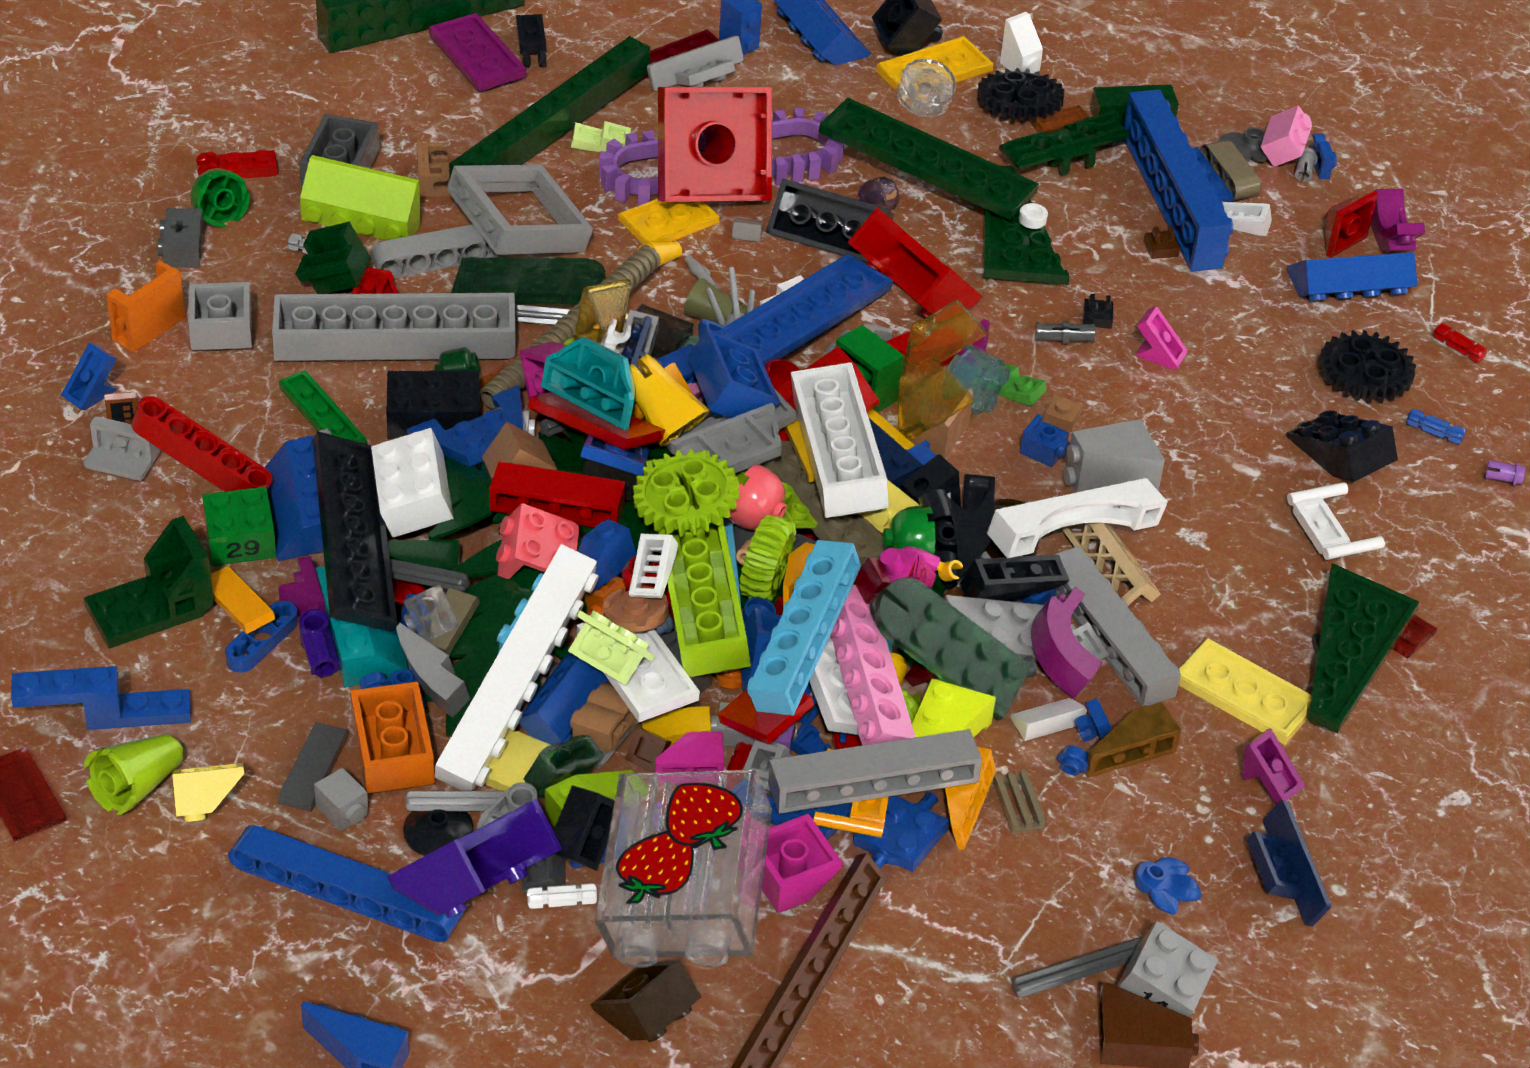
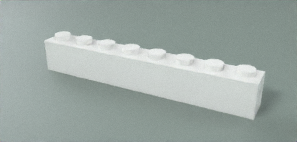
(516, 669)

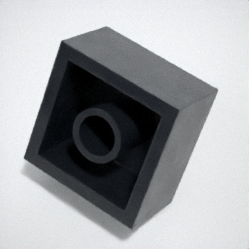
(907, 24)

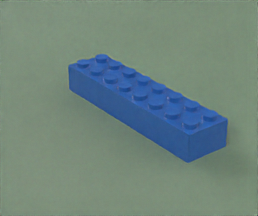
(1177, 181)

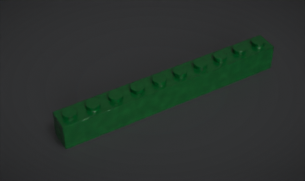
(561, 108)

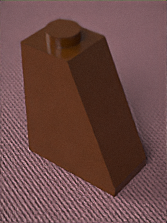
(1142, 1032)

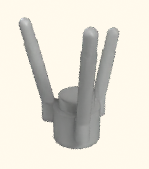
(735, 303)

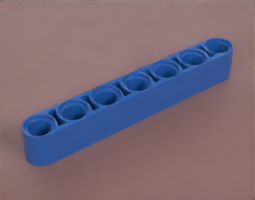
(335, 881)

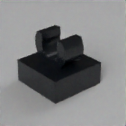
(1098, 312)

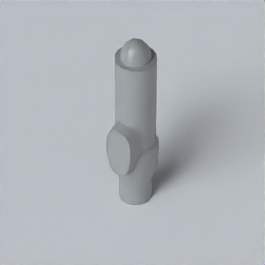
(699, 270)

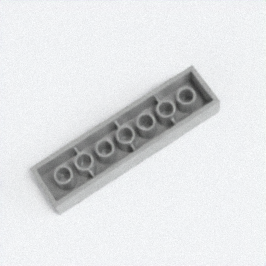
(392, 326)

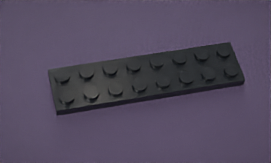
(353, 534)

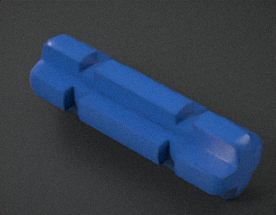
(1435, 426)

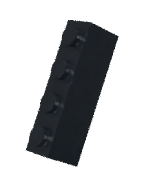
(819, 217)

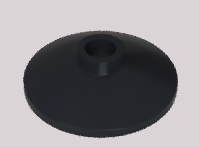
(434, 829)

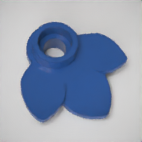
(1167, 883)

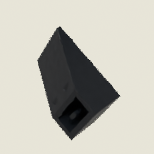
(1346, 444)

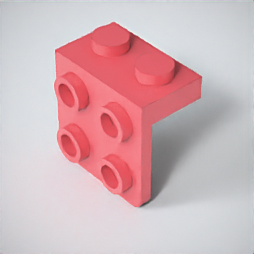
(532, 539)

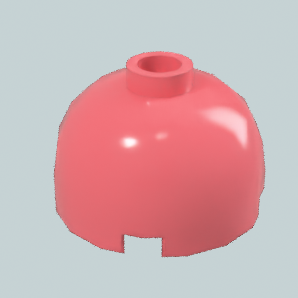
(759, 497)

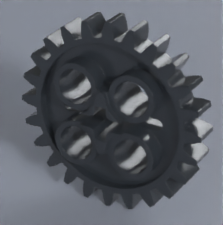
(1020, 94)
(1367, 366)

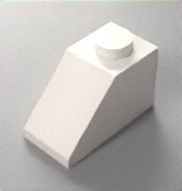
(1021, 44)

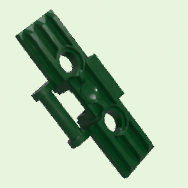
(1066, 143)

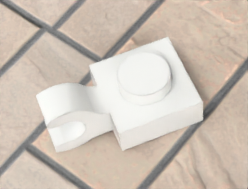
(613, 337)

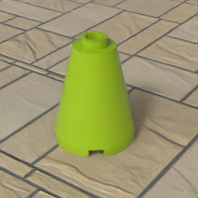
(131, 770)

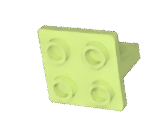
(609, 647)

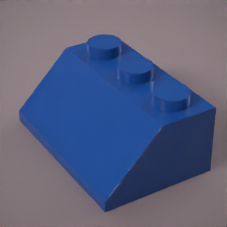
(730, 375)

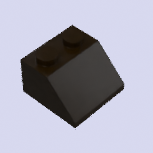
(648, 1000)

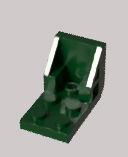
(171, 593)

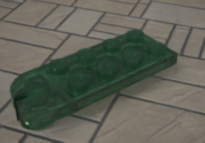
(530, 278)
(948, 642)

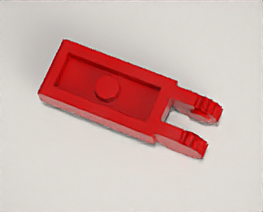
(244, 164)

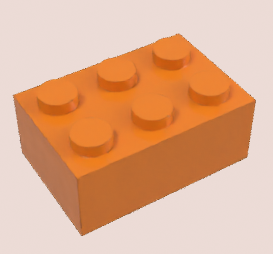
(392, 737)

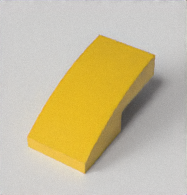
(678, 722)

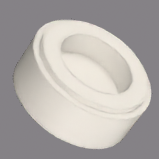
(1033, 216)

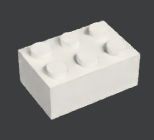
(412, 482)

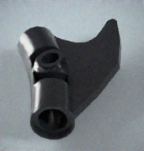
(959, 532)

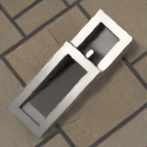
(433, 671)

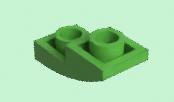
(1022, 388)

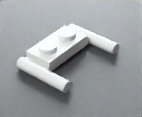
(1323, 526)

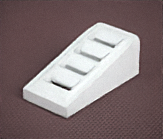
(1249, 217)
(647, 544)

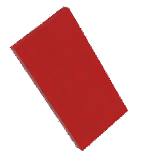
(562, 410)

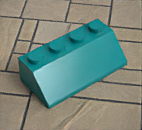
(360, 647)

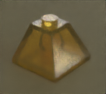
(600, 306)

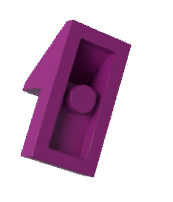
(305, 589)
(1270, 762)

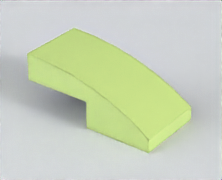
(596, 139)

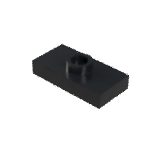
(975, 490)

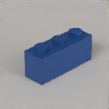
(564, 691)

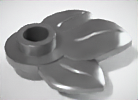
(1248, 143)

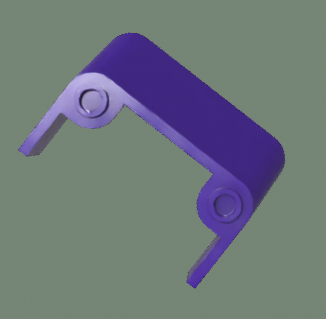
(478, 861)

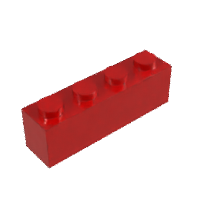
(565, 494)

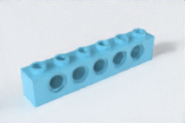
(804, 628)

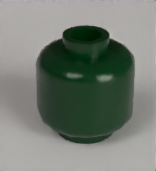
(458, 360)

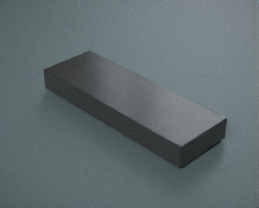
(312, 765)

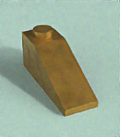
(1137, 738)

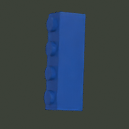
(823, 30)
(1354, 275)
(295, 500)

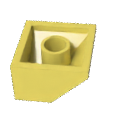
(203, 788)

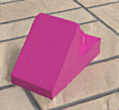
(1161, 341)

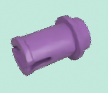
(1507, 473)

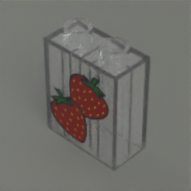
(684, 866)

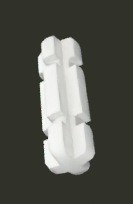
(562, 895)

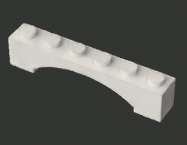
(1128, 504)

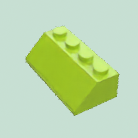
(371, 199)

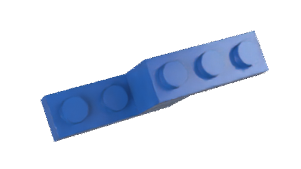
(101, 697)

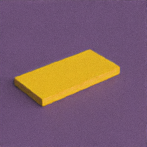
(957, 54)

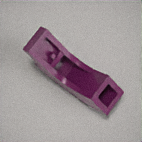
(1390, 222)
(1058, 649)

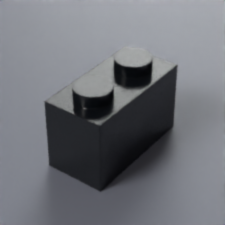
(584, 827)

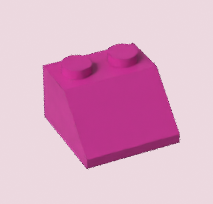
(797, 863)

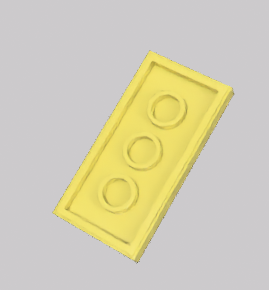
(1245, 690)

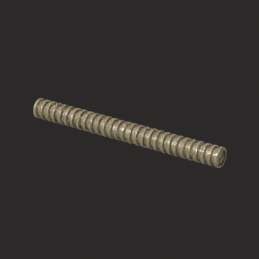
(635, 268)

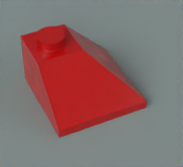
(1348, 223)

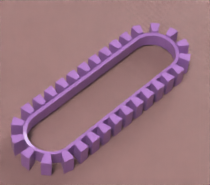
(624, 184)

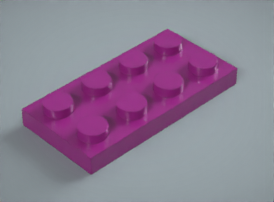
(477, 52)

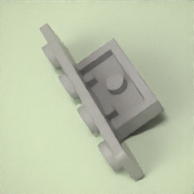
(697, 65)

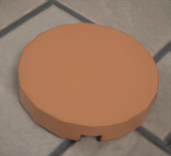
(635, 613)

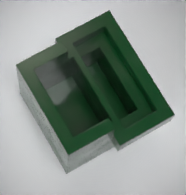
(333, 259)

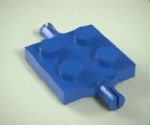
(907, 834)

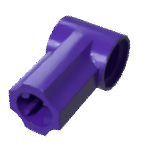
(318, 643)

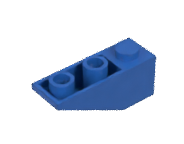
(355, 1039)

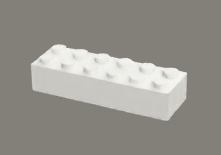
(839, 440)

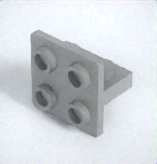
(119, 450)

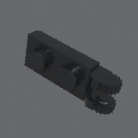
(531, 38)

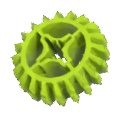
(767, 557)

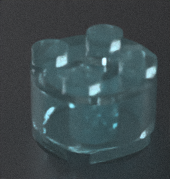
(982, 374)

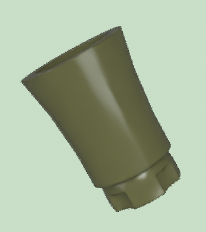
(699, 305)

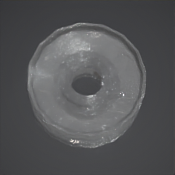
(926, 88)

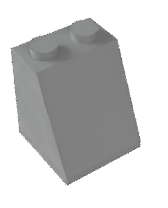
(1112, 456)

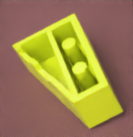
(952, 709)

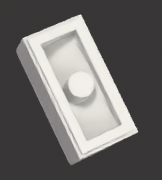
(1048, 718)

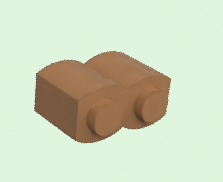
(603, 718)

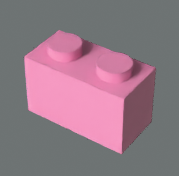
(1286, 136)

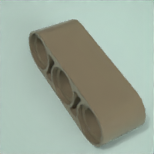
(1232, 169)

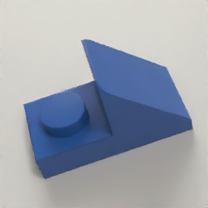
(88, 379)

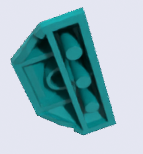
(592, 380)

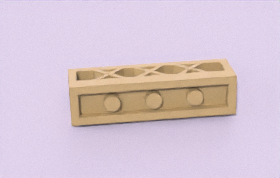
(1120, 553)

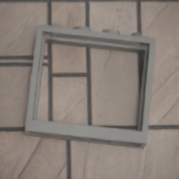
(468, 189)

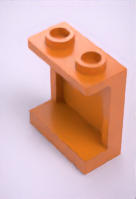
(148, 310)

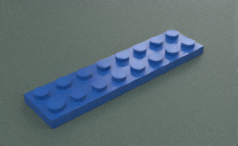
(808, 308)

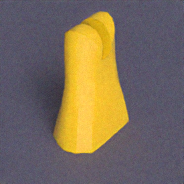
(665, 400)

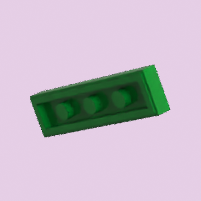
(318, 406)

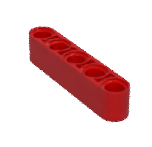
(197, 447)

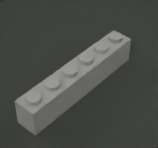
(1130, 647)
(874, 771)

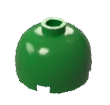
(220, 196)
(911, 529)

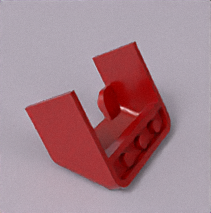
(910, 265)

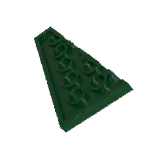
(1019, 251)
(1355, 639)

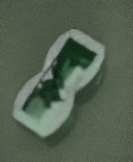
(562, 761)

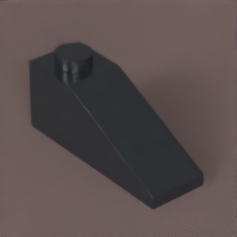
(1013, 577)

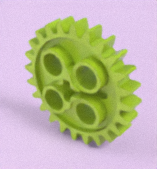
(668, 504)

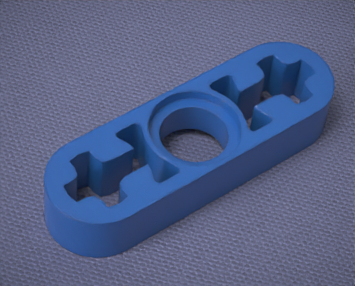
(258, 649)

